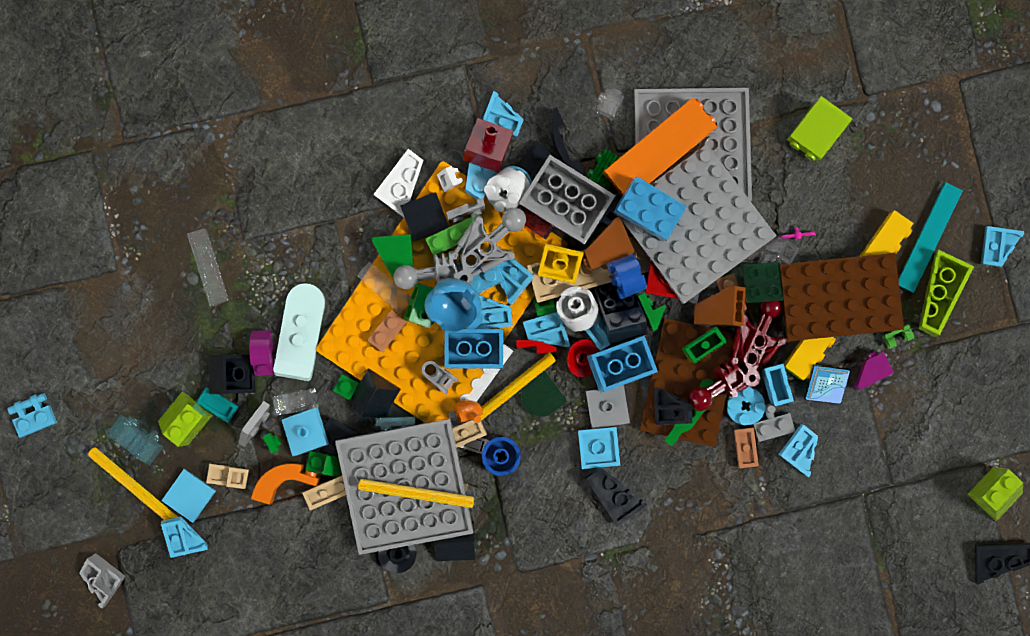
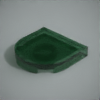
(542, 396)

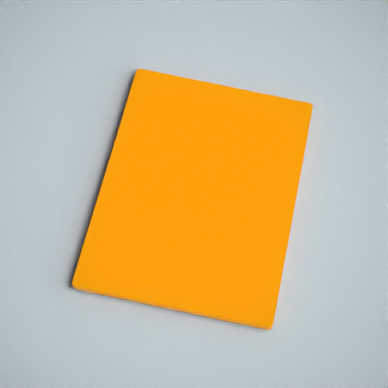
(414, 345)

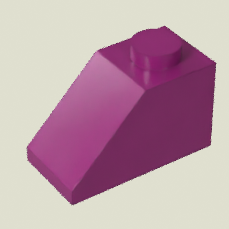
(872, 370)

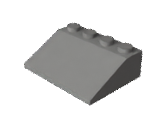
(567, 199)

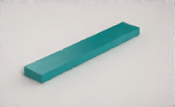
(929, 237)

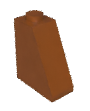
(609, 246)
(722, 308)

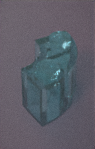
(135, 439)

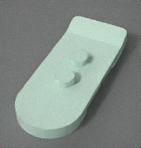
(300, 333)

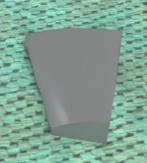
(101, 578)

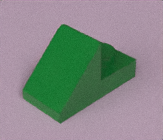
(652, 316)
(324, 464)

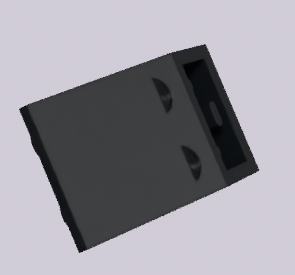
(620, 317)

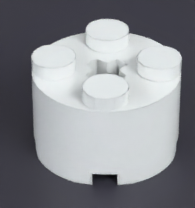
(506, 189)
(578, 309)

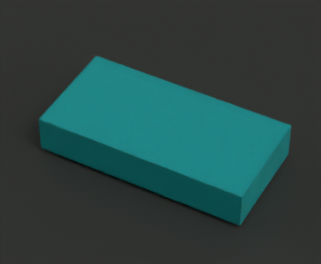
(217, 405)

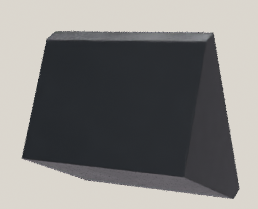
(374, 395)
(456, 548)

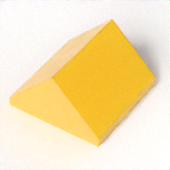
(560, 263)

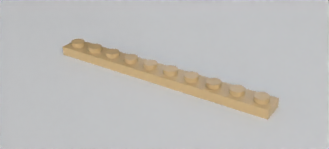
(335, 488)

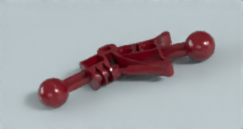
(738, 377)

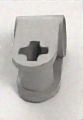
(440, 377)

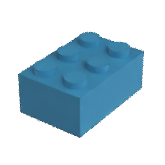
(650, 209)
(474, 349)
(622, 364)

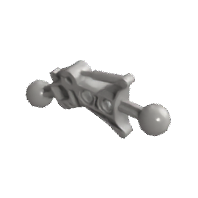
(444, 267)

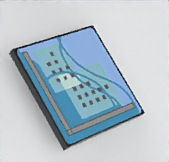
(827, 384)

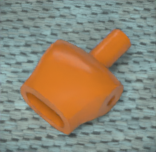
(468, 410)

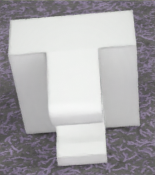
(448, 179)

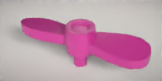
(797, 235)

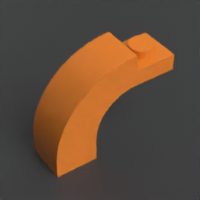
(271, 480)

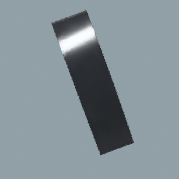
(557, 124)

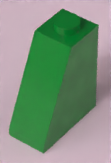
(395, 251)

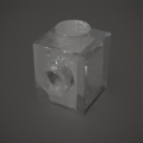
(609, 103)

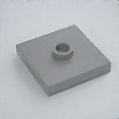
(607, 407)

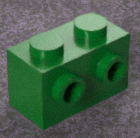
(416, 308)

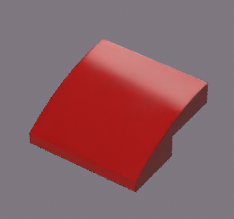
(541, 347)

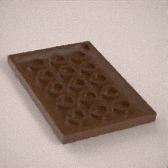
(841, 297)
(680, 376)

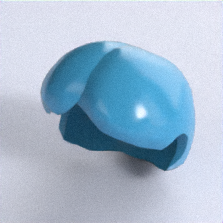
(454, 305)

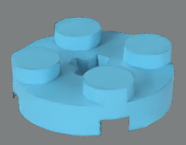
(745, 417)

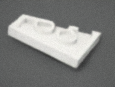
(400, 182)

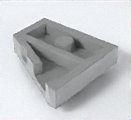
(457, 215)
(252, 425)

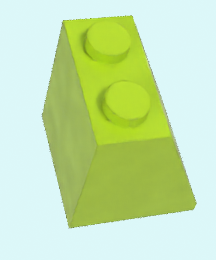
(819, 129)
(183, 420)
(997, 491)

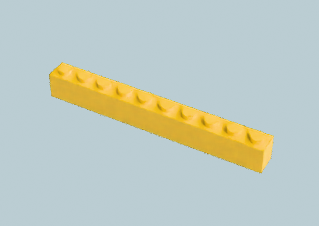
(884, 241)

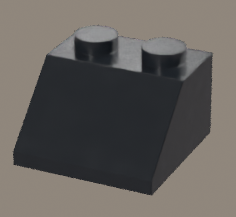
(231, 374)

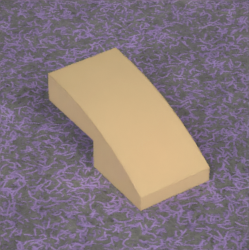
(227, 476)

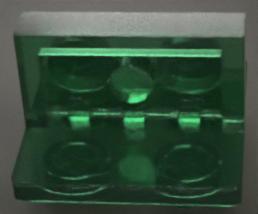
(762, 282)

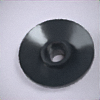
(398, 564)

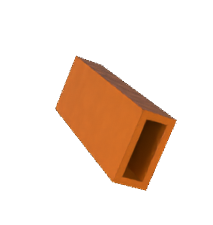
(662, 146)

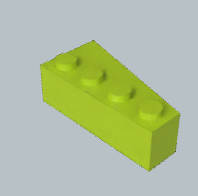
(944, 287)

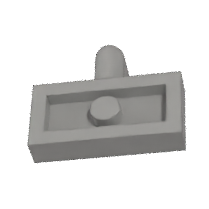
(773, 426)

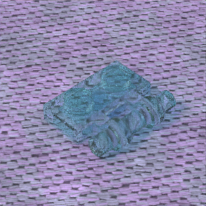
(386, 423)

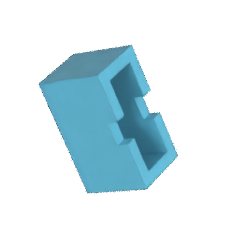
(777, 385)

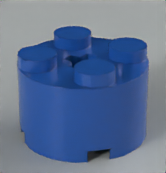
(626, 276)
(506, 465)

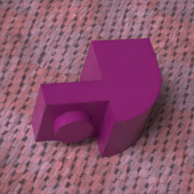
(261, 352)

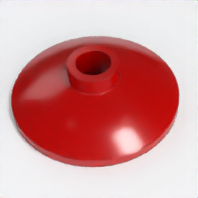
(584, 348)

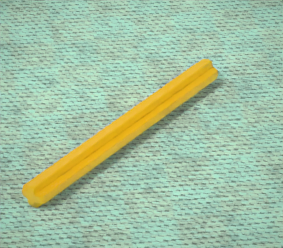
(516, 385)
(131, 484)
(416, 493)

